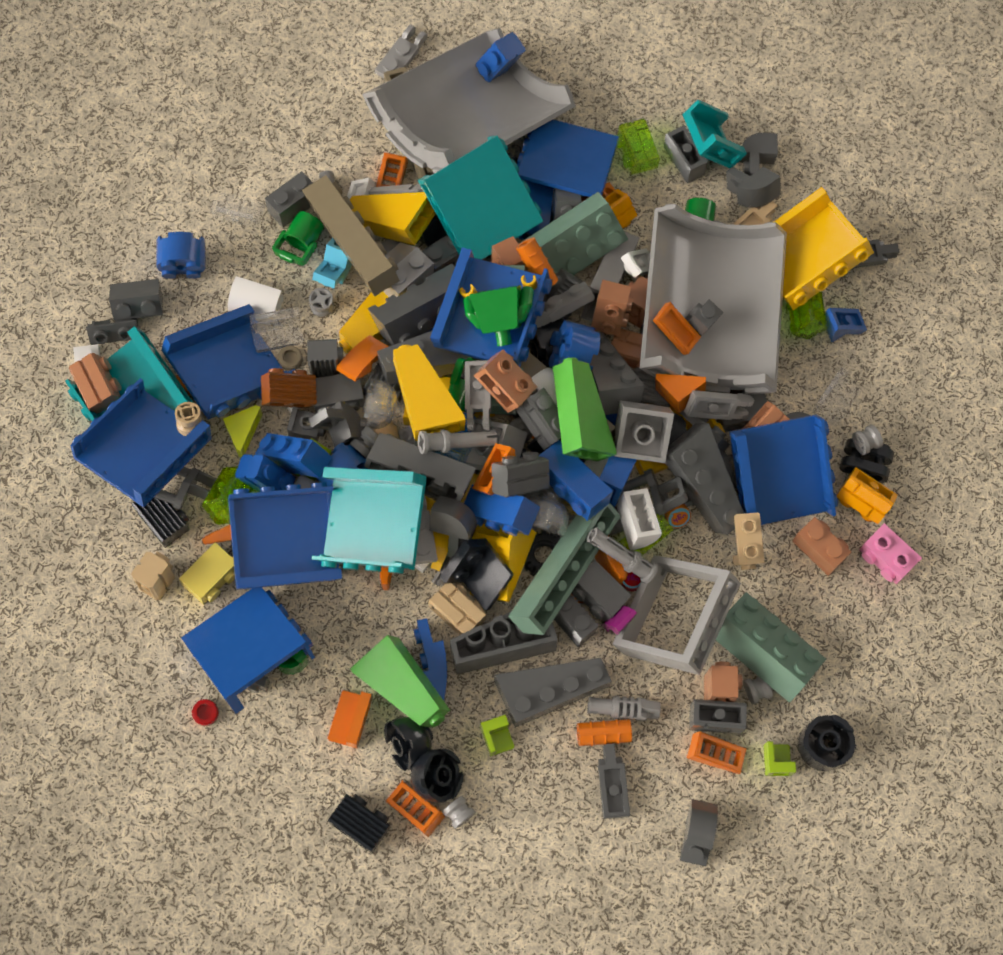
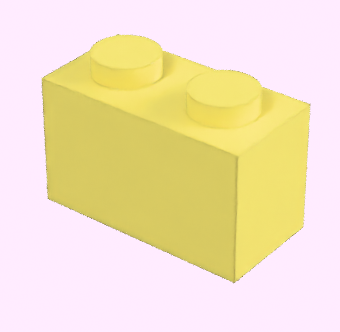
(209, 574)

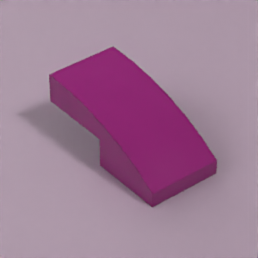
(619, 620)

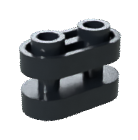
(873, 463)

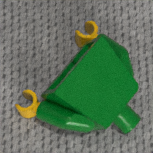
(499, 308)

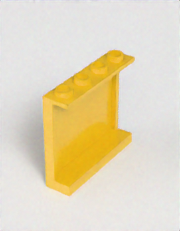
(818, 247)

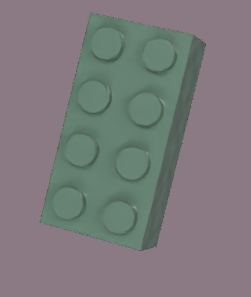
(581, 235)
(769, 647)

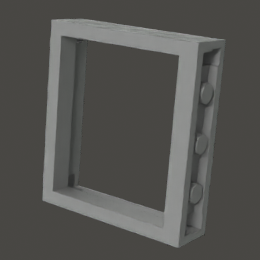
(705, 629)

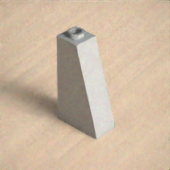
(610, 269)

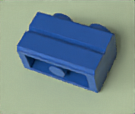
(500, 57)
(261, 472)

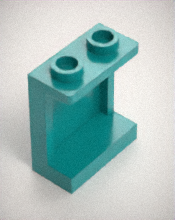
(705, 128)

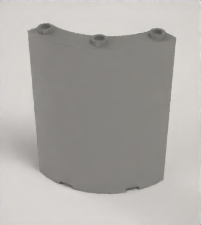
(451, 109)
(741, 275)

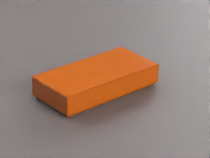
(676, 328)

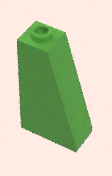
(581, 413)
(401, 681)

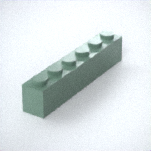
(560, 573)

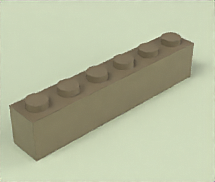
(351, 236)

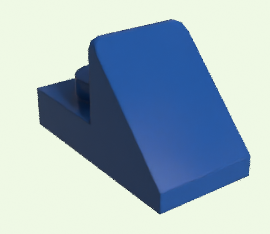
(844, 321)

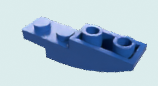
(433, 657)

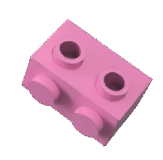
(889, 554)

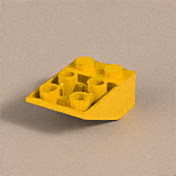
(512, 551)

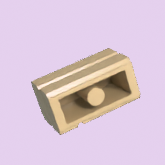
(153, 574)
(457, 608)

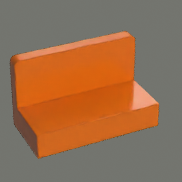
(350, 718)

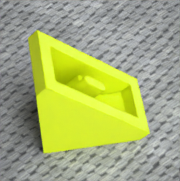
(242, 427)

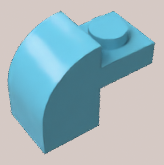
(333, 267)

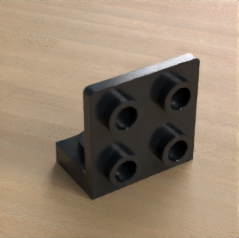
(480, 570)

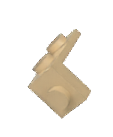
(748, 541)

